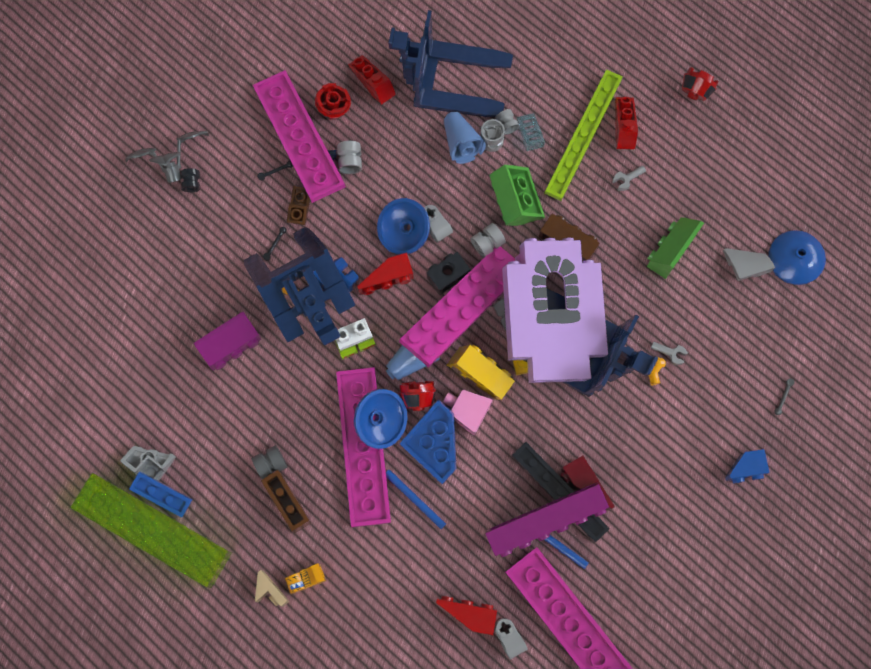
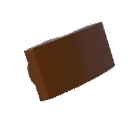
(299, 206)

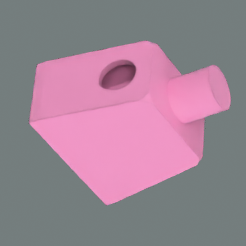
(468, 409)

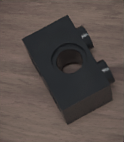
(444, 282)

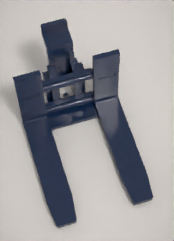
(420, 68)
(307, 300)
(619, 360)

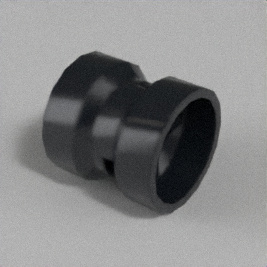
(190, 180)

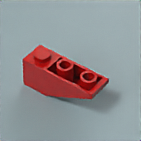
(373, 79)
(625, 123)
(391, 272)
(475, 618)

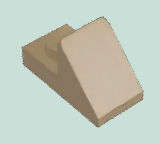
(266, 586)

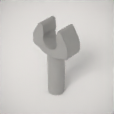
(626, 178)
(670, 352)

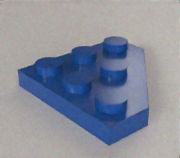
(434, 442)

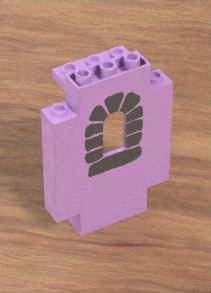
(561, 339)

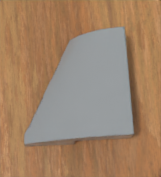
(748, 263)
(147, 461)

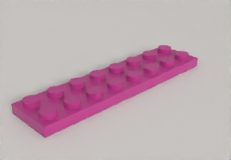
(299, 136)
(458, 309)
(363, 464)
(564, 614)

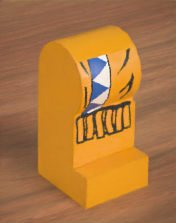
(305, 579)

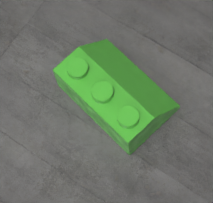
(516, 195)
(673, 245)

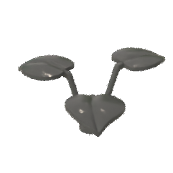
(171, 169)

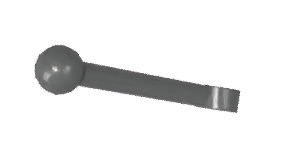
(790, 382)

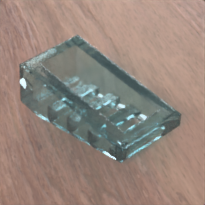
(533, 144)

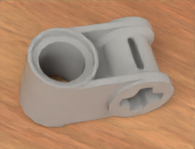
(438, 225)
(511, 641)

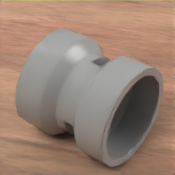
(508, 121)

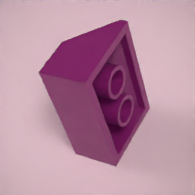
(228, 341)

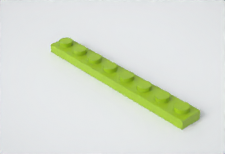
(583, 135)

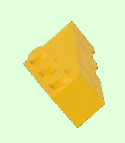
(481, 371)

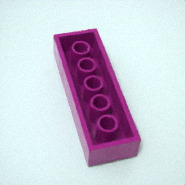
(546, 519)

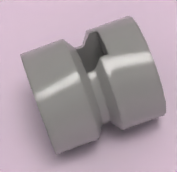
(493, 134)
(349, 157)
(489, 239)

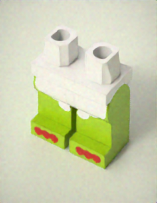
(354, 334)

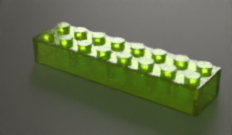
(151, 530)

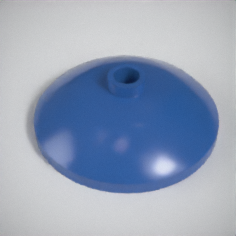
(393, 226)
(790, 265)
(389, 419)

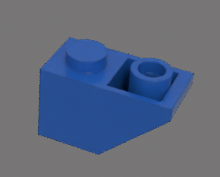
(748, 465)

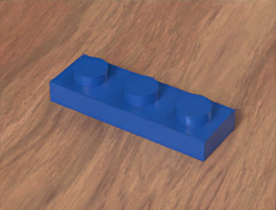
(160, 494)

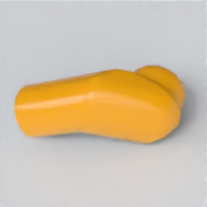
(653, 377)

